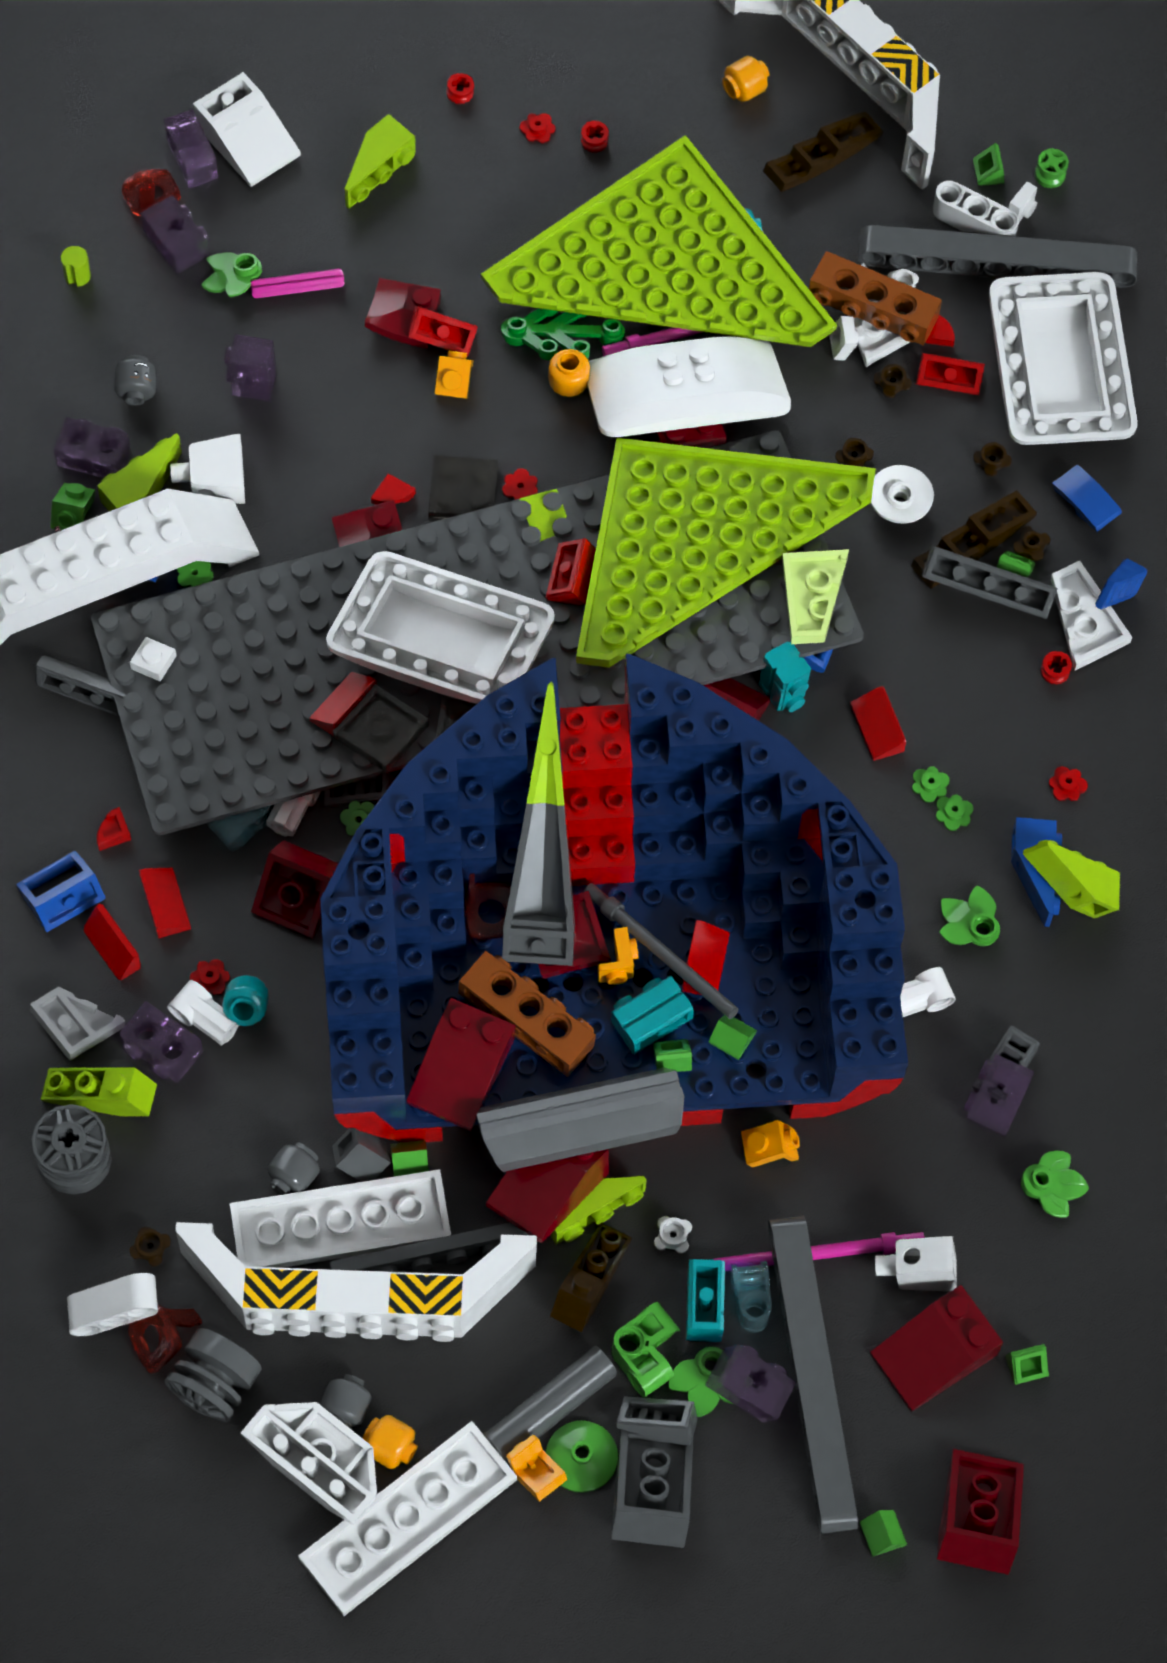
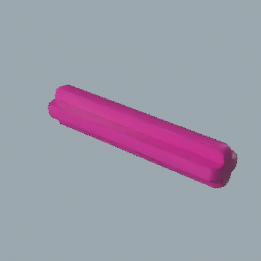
(297, 283)

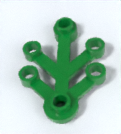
(525, 330)

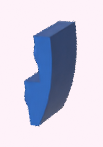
(1087, 497)

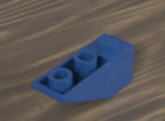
(1026, 834)

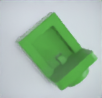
(71, 505)

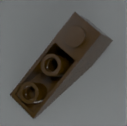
(590, 1277)

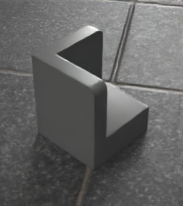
(361, 1155)

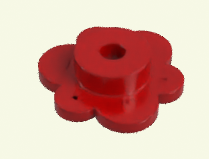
(538, 127)
(520, 479)
(1063, 790)
(213, 984)

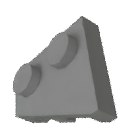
(73, 1022)

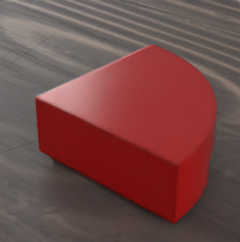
(941, 333)
(393, 489)
(113, 830)

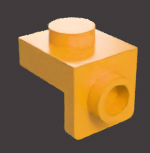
(453, 375)
(625, 951)
(770, 1143)
(535, 1468)

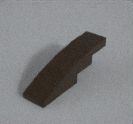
(819, 154)
(983, 531)

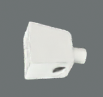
(214, 468)
(921, 1264)

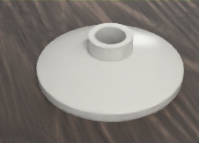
(904, 483)

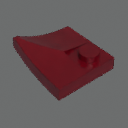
(394, 306)
(366, 523)
(589, 941)

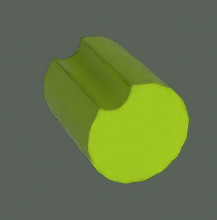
(75, 265)

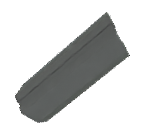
(583, 1119)

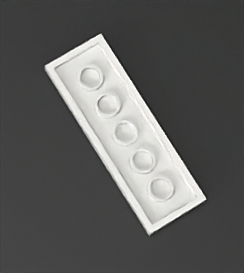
(340, 1220)
(408, 1518)

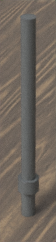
(614, 911)

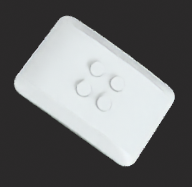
(1062, 358)
(686, 385)
(438, 628)

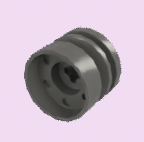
(72, 1168)
(216, 1370)

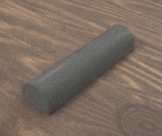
(989, 582)
(74, 675)
(552, 1401)

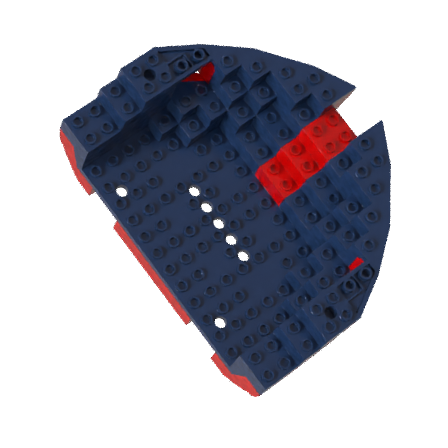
(681, 820)

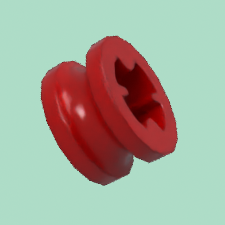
(460, 97)
(596, 144)
(1060, 658)

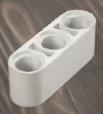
(968, 202)
(112, 1304)

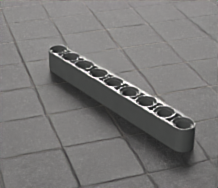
(991, 254)
(813, 1375)

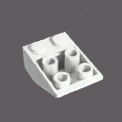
(245, 129)

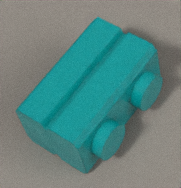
(785, 677)
(651, 1013)
(705, 1300)

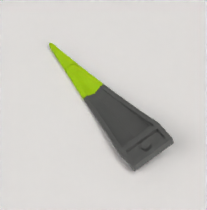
(540, 903)

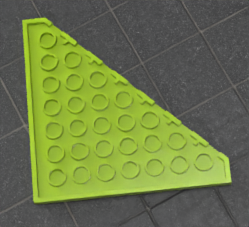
(667, 253)
(694, 527)

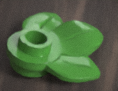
(232, 273)
(966, 917)
(1059, 1183)
(692, 1376)

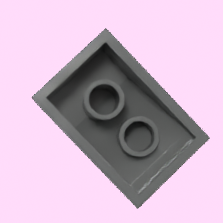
(652, 1491)

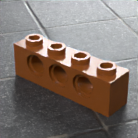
(867, 284)
(562, 1052)

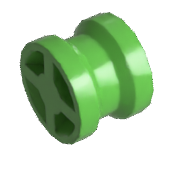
(1057, 162)

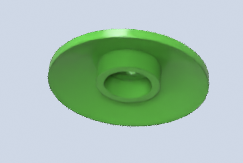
(589, 1472)

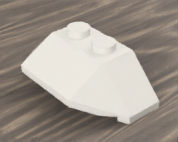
(317, 1455)

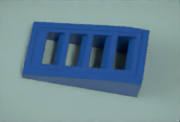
(1122, 584)

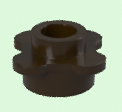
(892, 372)
(855, 446)
(996, 451)
(1033, 552)
(150, 1236)

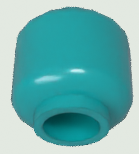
(245, 1000)

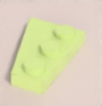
(812, 591)

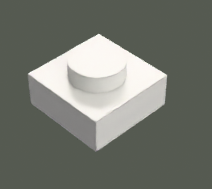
(1023, 202)
(844, 338)
(153, 659)

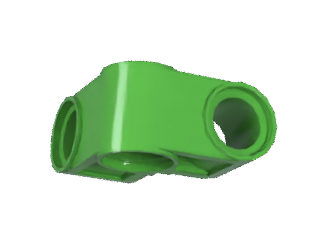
(645, 1366)

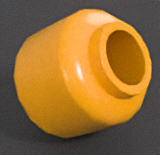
(745, 78)
(568, 372)
(391, 1441)

